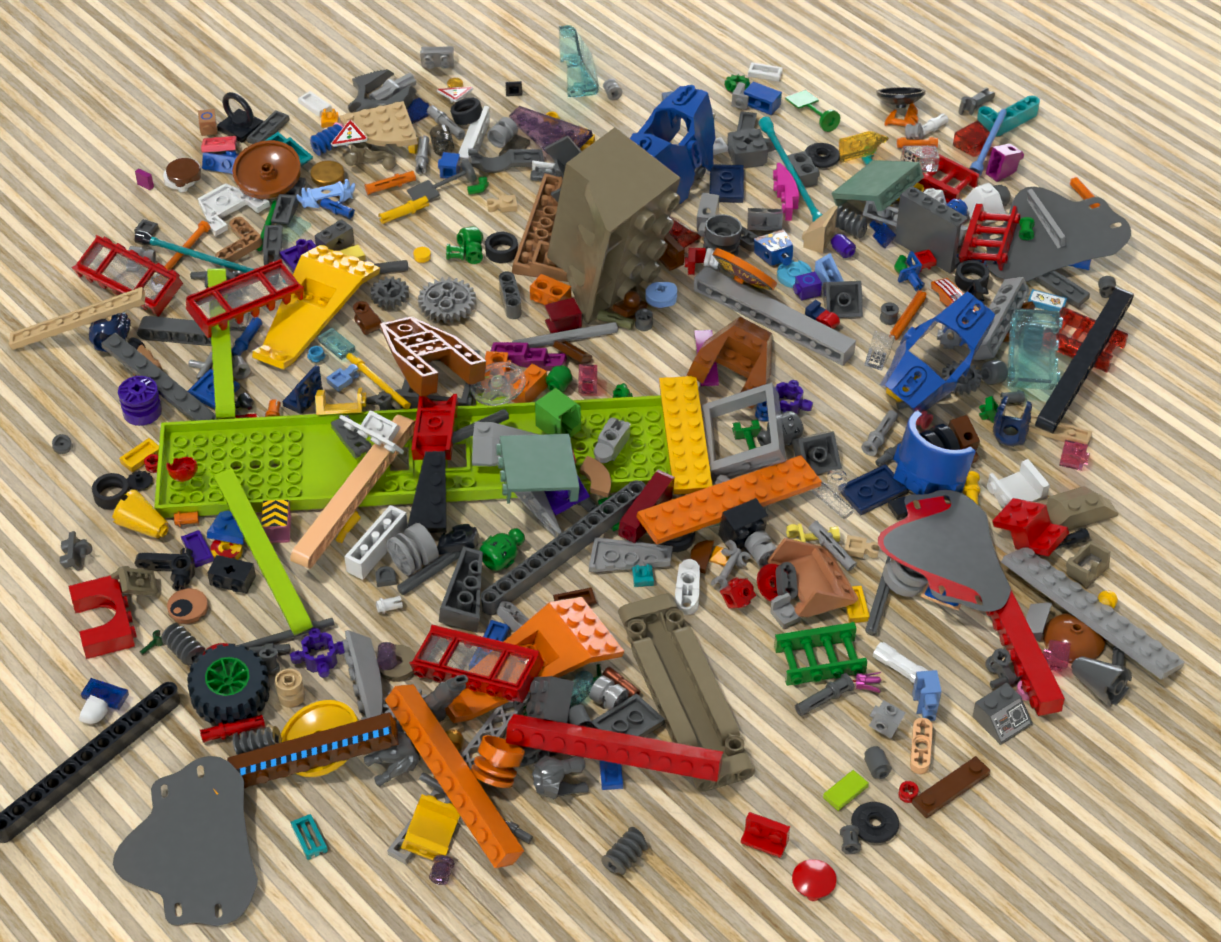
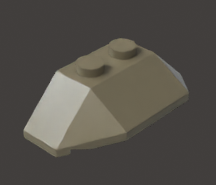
(1079, 508)

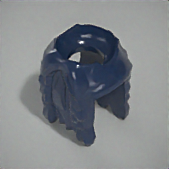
(102, 329)
(1002, 422)

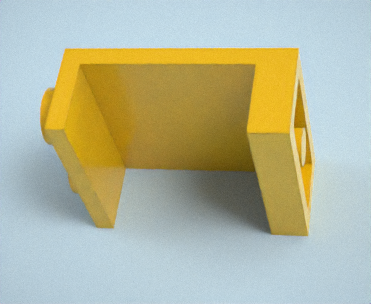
(323, 408)
(431, 828)

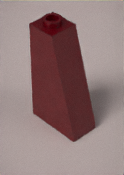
(657, 491)

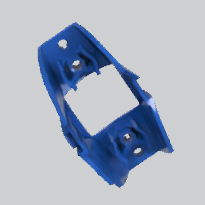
(664, 124)
(929, 386)

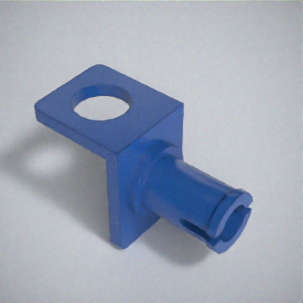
(912, 272)

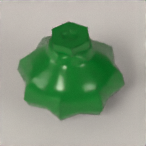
(621, 391)

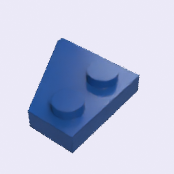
(225, 529)

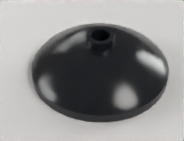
(900, 95)

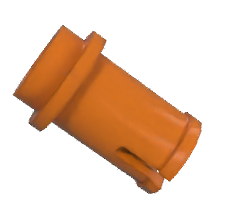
(273, 410)
(186, 518)

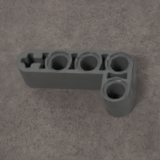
(576, 716)

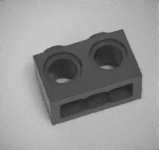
(805, 168)
(764, 219)

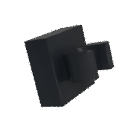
(977, 290)

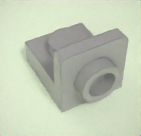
(740, 100)
(784, 611)

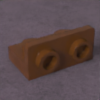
(673, 255)

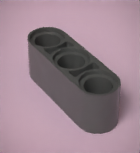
(510, 295)

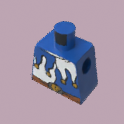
(774, 248)

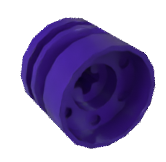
(139, 400)

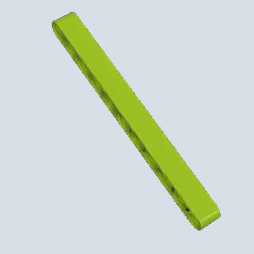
(221, 359)
(263, 552)

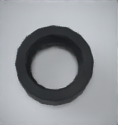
(466, 111)
(500, 238)
(974, 267)
(106, 481)

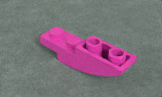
(786, 190)

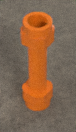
(903, 142)

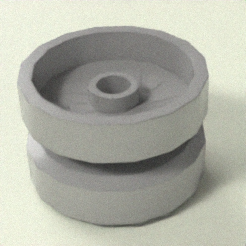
(903, 579)

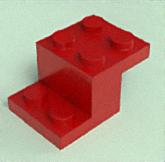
(1030, 526)

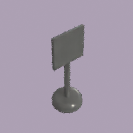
(429, 190)

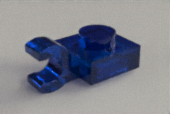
(882, 234)

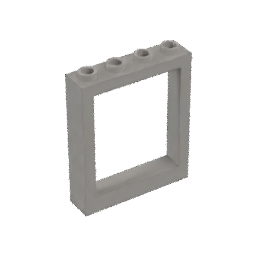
(755, 458)

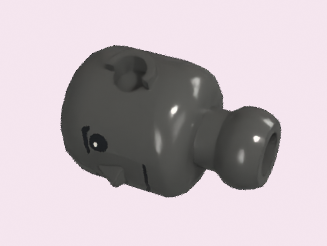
(792, 429)

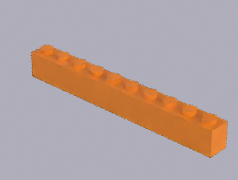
(454, 776)

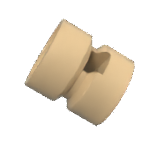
(289, 688)

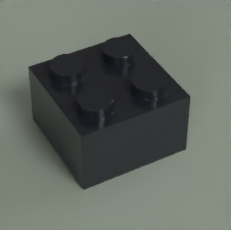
(741, 522)

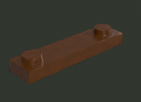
(951, 787)

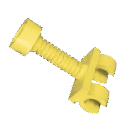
(797, 530)

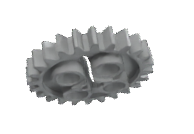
(447, 300)

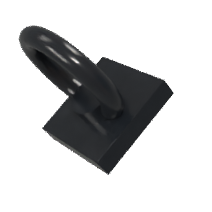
(240, 122)

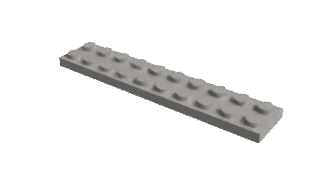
(1093, 613)

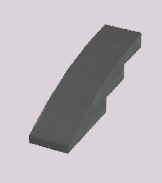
(288, 204)

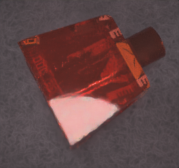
(972, 139)

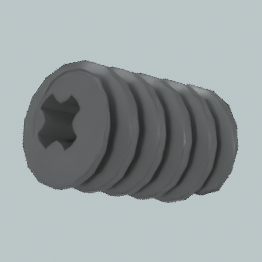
(850, 222)
(182, 643)
(256, 740)
(625, 851)

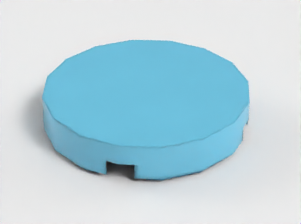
(787, 274)

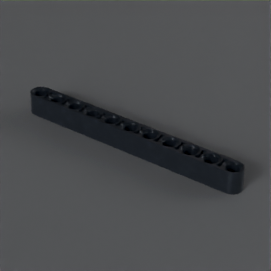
(1084, 360)
(87, 761)

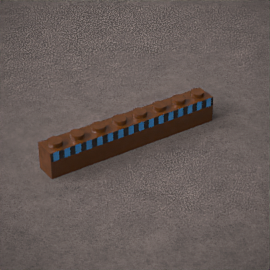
(316, 749)

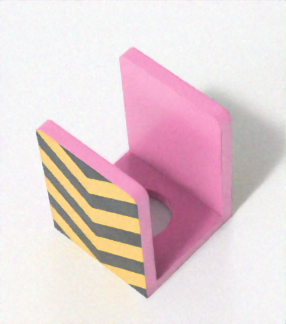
(276, 520)

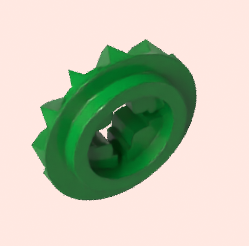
(730, 82)

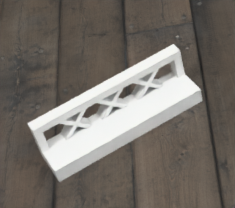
(475, 134)

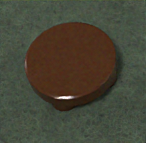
(183, 171)

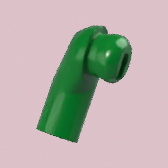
(480, 187)

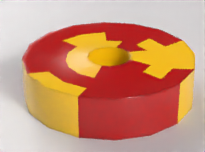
(234, 550)

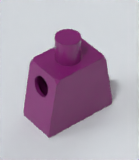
(1003, 161)

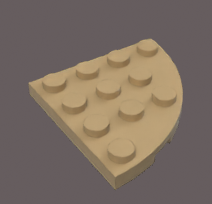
(384, 124)

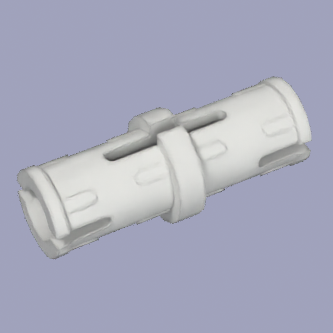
(934, 124)

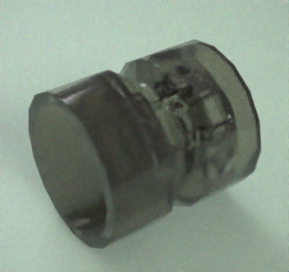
(441, 139)

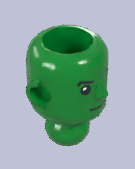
(501, 549)

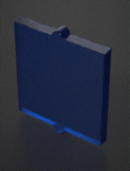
(417, 110)

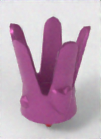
(863, 679)

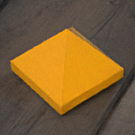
(717, 557)

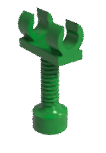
(747, 433)

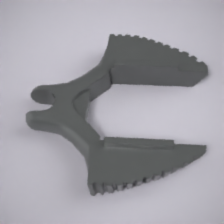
(371, 81)

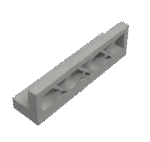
(1046, 219)

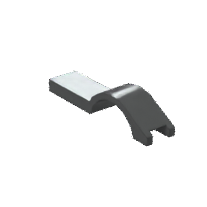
(511, 158)

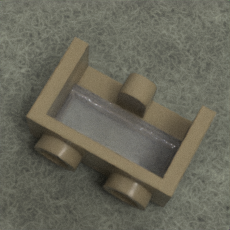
(1088, 563)

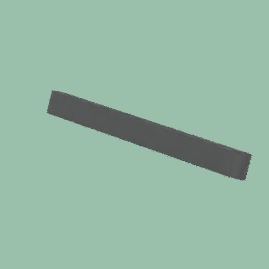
(560, 549)

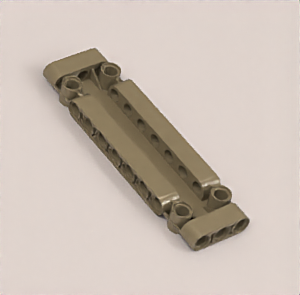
(684, 685)

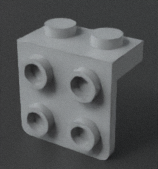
(437, 57)

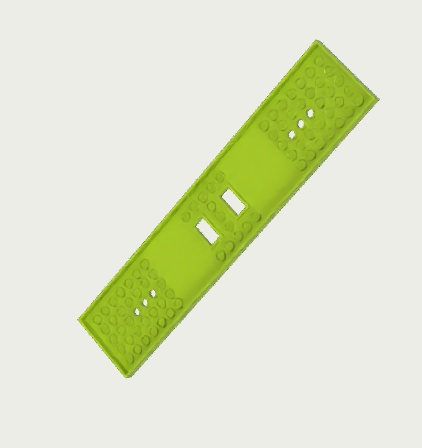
(318, 463)

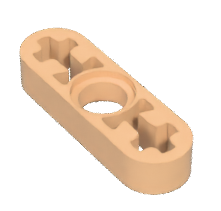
(916, 752)

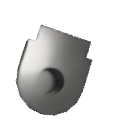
(1004, 194)

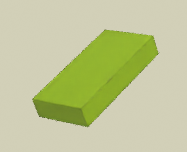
(845, 790)

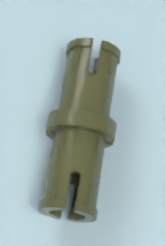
(620, 320)

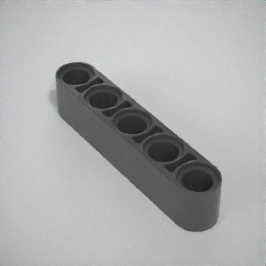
(172, 331)

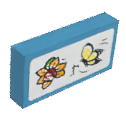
(1047, 301)

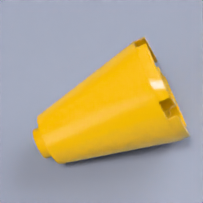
(140, 516)

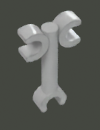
(736, 557)

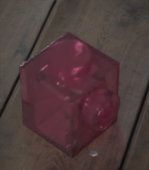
(588, 379)
(1074, 455)
(1057, 655)

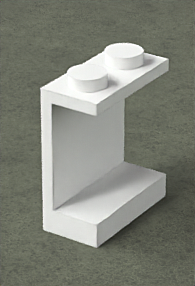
(1023, 485)

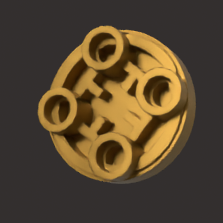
(327, 173)

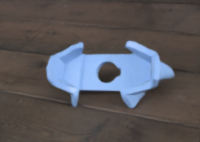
(310, 198)

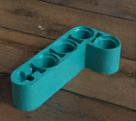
(1015, 114)

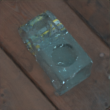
(581, 687)

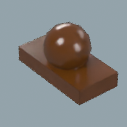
(630, 304)

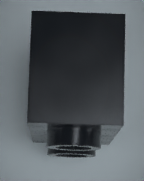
(231, 574)

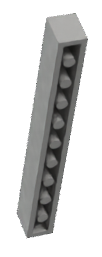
(775, 315)

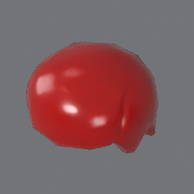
(182, 469)

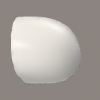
(93, 710)

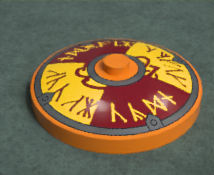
(743, 270)

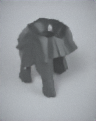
(402, 759)
(550, 773)

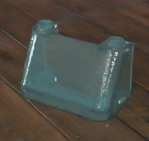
(580, 64)

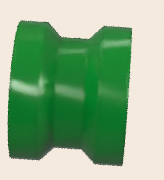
(473, 253)

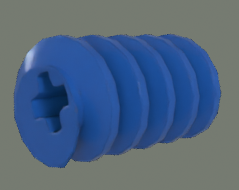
(323, 139)

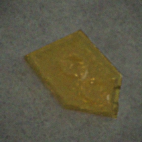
(860, 145)

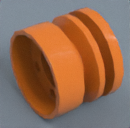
(497, 761)

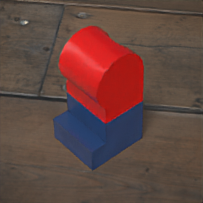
(822, 315)

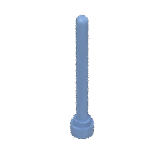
(977, 166)

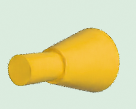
(352, 521)

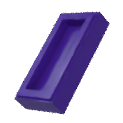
(201, 551)

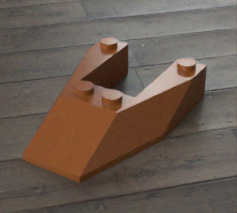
(418, 343)
(740, 348)

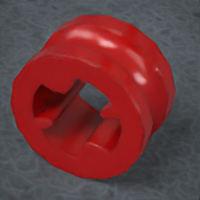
(152, 458)
(911, 787)

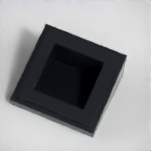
(513, 88)

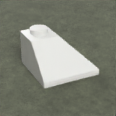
(985, 195)

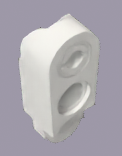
(688, 586)

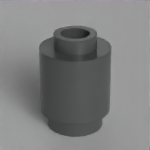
(877, 762)

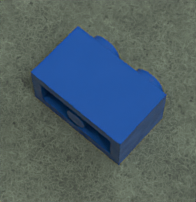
(763, 98)

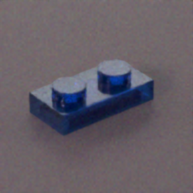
(111, 694)

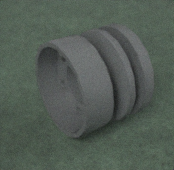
(723, 233)

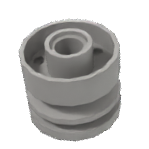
(412, 549)

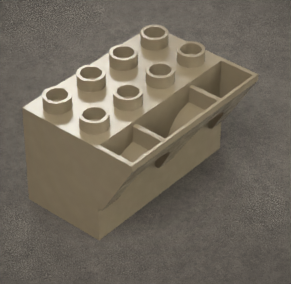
(612, 221)

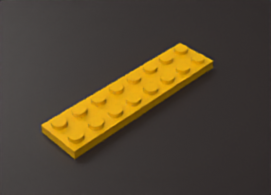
(685, 434)

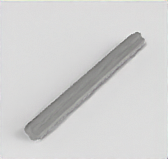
(570, 335)

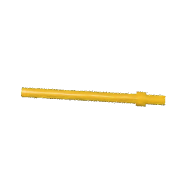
(377, 380)

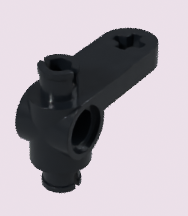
(180, 564)

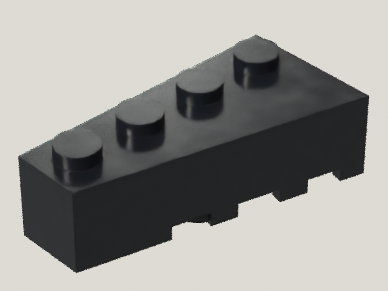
(430, 502)

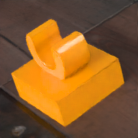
(329, 118)

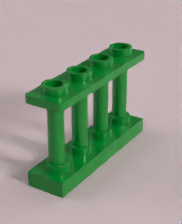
(819, 637)

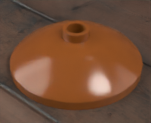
(1071, 630)

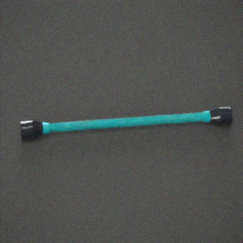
(145, 238)

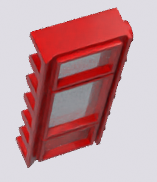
(126, 271)
(243, 295)
(489, 664)

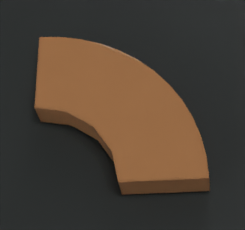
(597, 475)

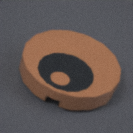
(187, 606)

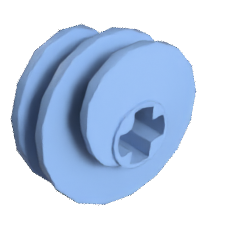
(661, 294)

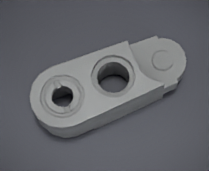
(611, 440)

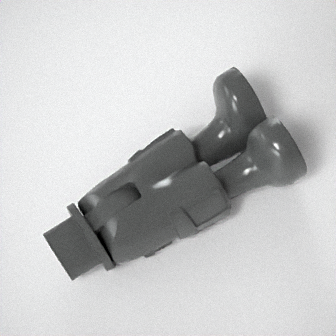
(444, 695)

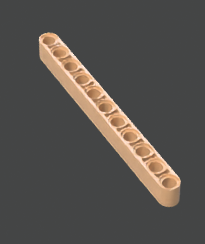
(349, 497)

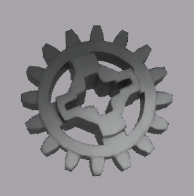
(389, 292)
(964, 384)

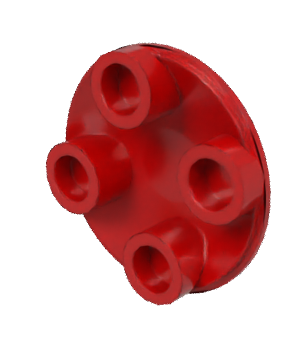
(814, 879)

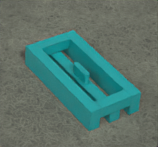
(314, 850)

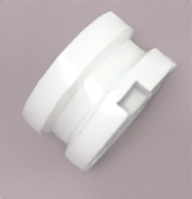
(710, 261)

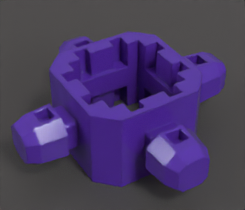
(793, 391)
(321, 663)

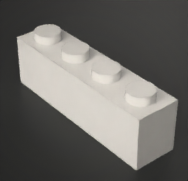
(373, 543)

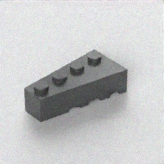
(462, 597)

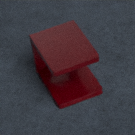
(563, 316)

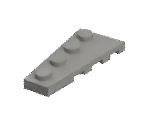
(623, 555)

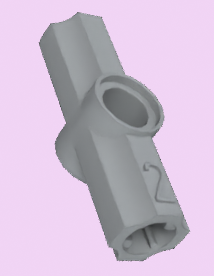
(392, 87)

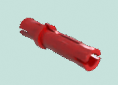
(224, 730)

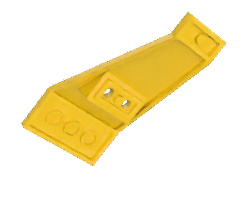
(328, 284)

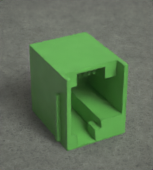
(558, 414)

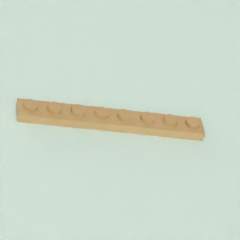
(77, 318)

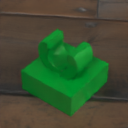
(988, 409)

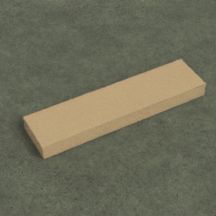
(1062, 433)

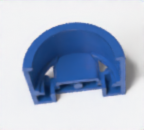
(927, 467)

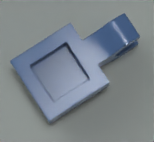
(343, 378)

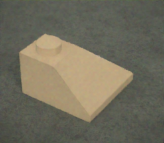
(820, 231)

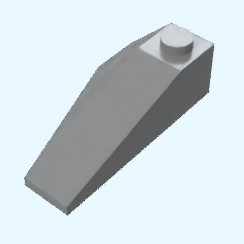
(486, 437)
(538, 504)

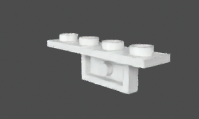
(378, 428)

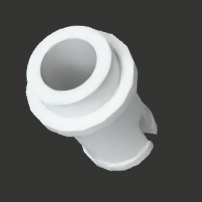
(388, 604)

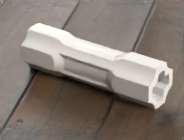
(890, 657)

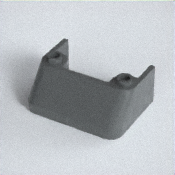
(561, 152)

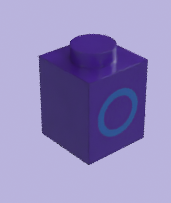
(807, 286)

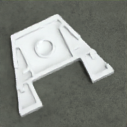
(224, 201)

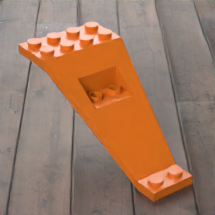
(567, 638)

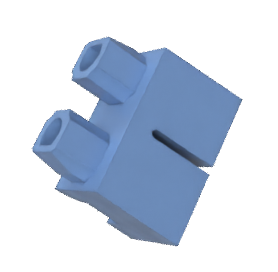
(928, 692)

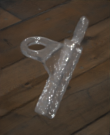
(830, 493)

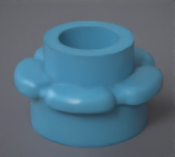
(316, 354)

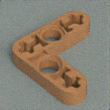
(248, 241)

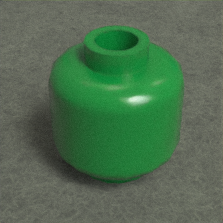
(468, 235)
(559, 377)

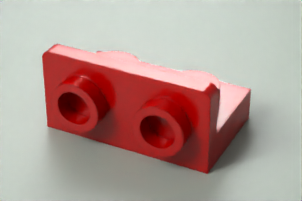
(765, 834)

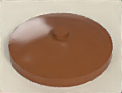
(266, 169)

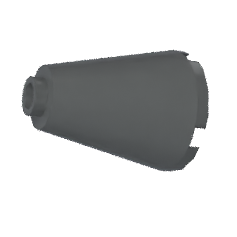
(1102, 678)

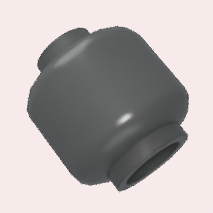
(994, 372)

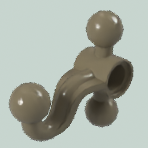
(361, 153)

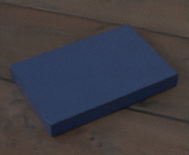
(727, 182)
(873, 489)

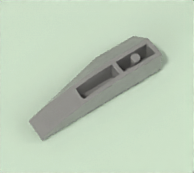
(365, 671)

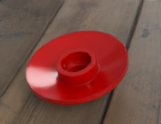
(766, 576)

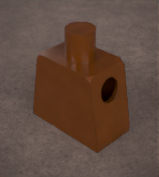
(965, 434)

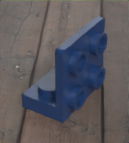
(304, 392)

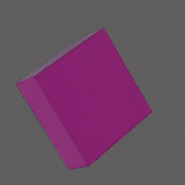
(144, 179)

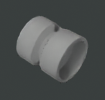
(502, 132)
(760, 547)
(607, 692)

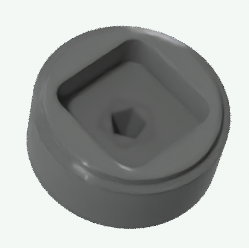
(61, 444)

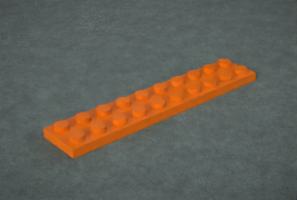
(706, 505)

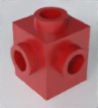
(738, 593)

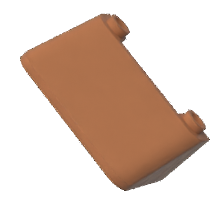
(818, 575)

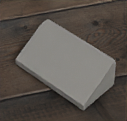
(1037, 618)

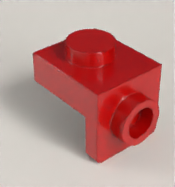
(695, 255)

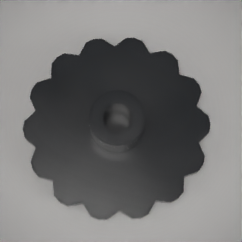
(139, 480)

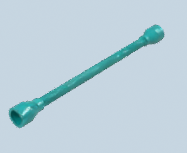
(768, 127)

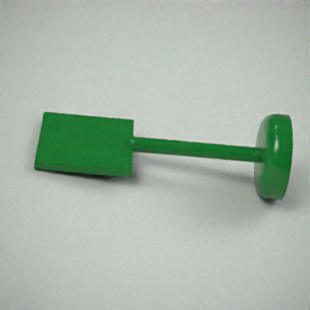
(829, 119)

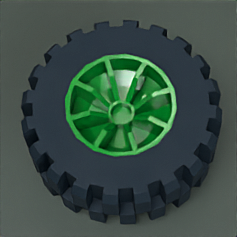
(228, 684)

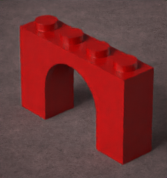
(116, 633)

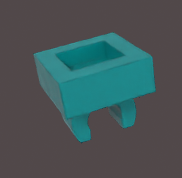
(642, 576)

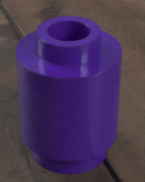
(843, 246)

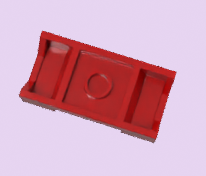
(434, 426)

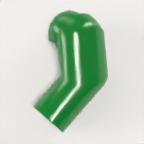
(900, 263)

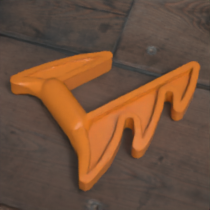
(909, 118)

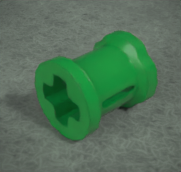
(1026, 225)
(461, 249)

